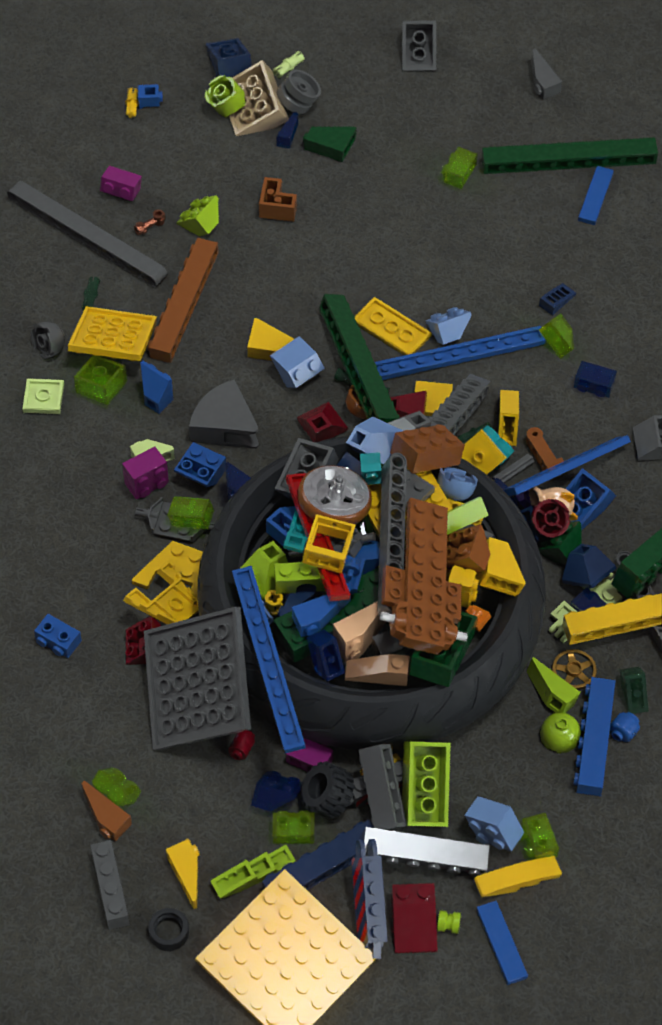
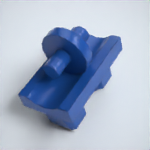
(353, 572)

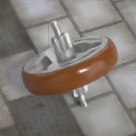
(344, 484)

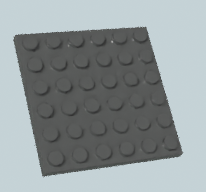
(197, 679)

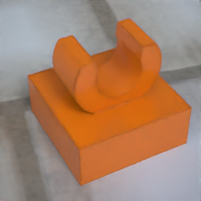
(483, 616)

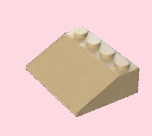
(262, 106)

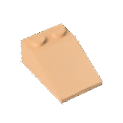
(356, 632)

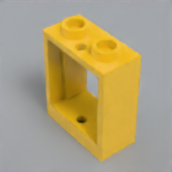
(324, 557)

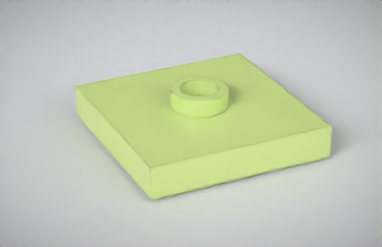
(43, 396)

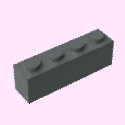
(382, 787)
(110, 885)

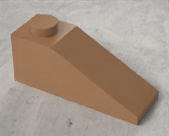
(379, 669)

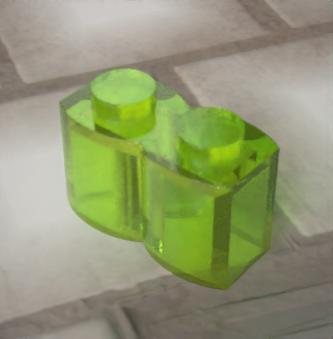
(114, 784)

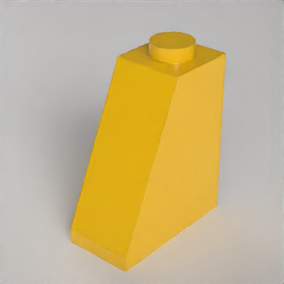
(265, 340)
(508, 416)
(502, 569)

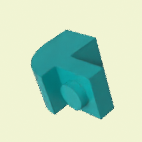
(371, 468)

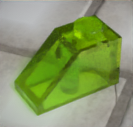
(558, 335)

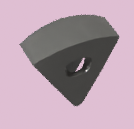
(224, 418)

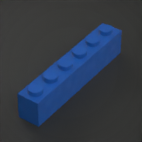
(596, 736)

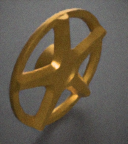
(575, 668)

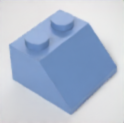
(296, 362)

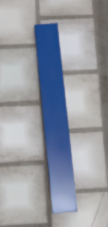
(566, 465)

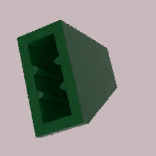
(330, 141)

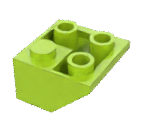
(201, 216)
(263, 566)

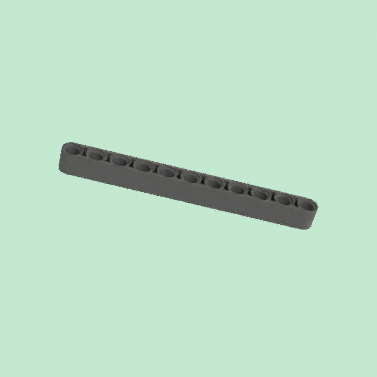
(88, 233)

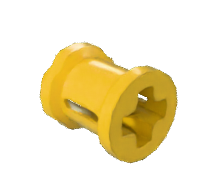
(272, 603)

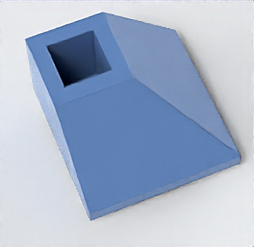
(450, 325)
(373, 437)

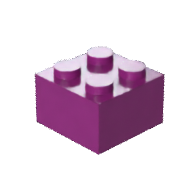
(145, 473)

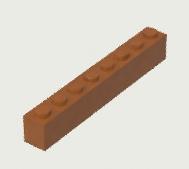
(183, 300)

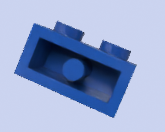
(57, 636)

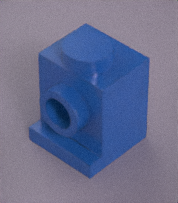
(149, 96)

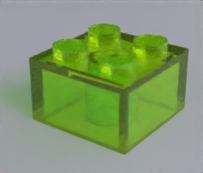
(100, 379)

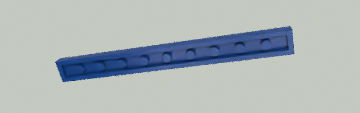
(460, 353)
(268, 660)

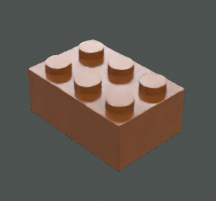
(428, 448)

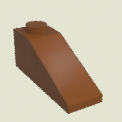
(109, 817)

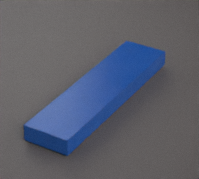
(595, 195)
(502, 942)

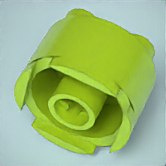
(225, 95)

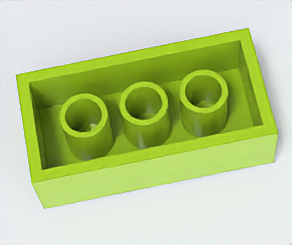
(426, 783)

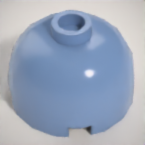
(456, 483)

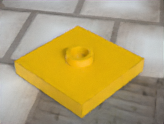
(482, 452)

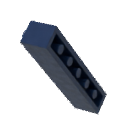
(325, 861)

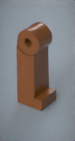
(540, 449)

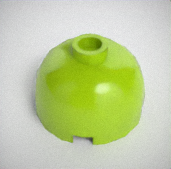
(560, 732)

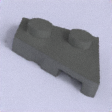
(417, 487)

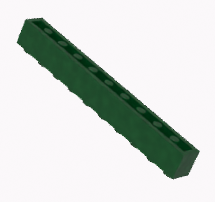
(569, 155)
(357, 358)

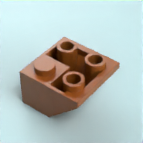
(468, 549)

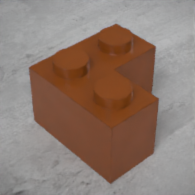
(274, 203)

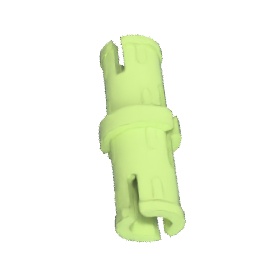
(288, 64)

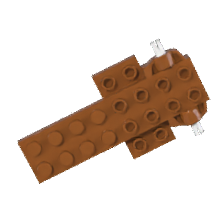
(420, 596)

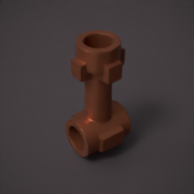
(158, 220)

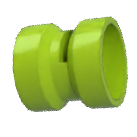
(448, 921)

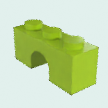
(291, 575)

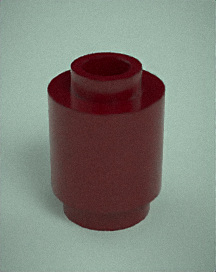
(241, 745)

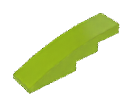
(251, 873)

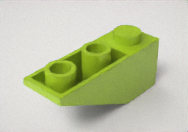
(554, 690)

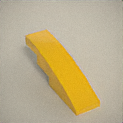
(516, 876)

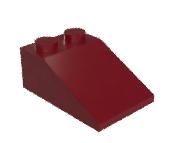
(414, 918)

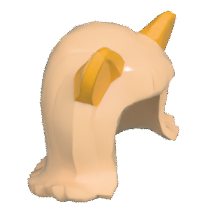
(561, 494)

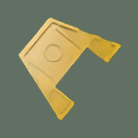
(185, 561)
(172, 604)

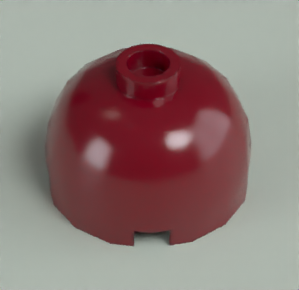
(550, 518)

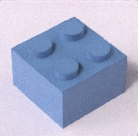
(494, 824)

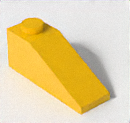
(184, 862)

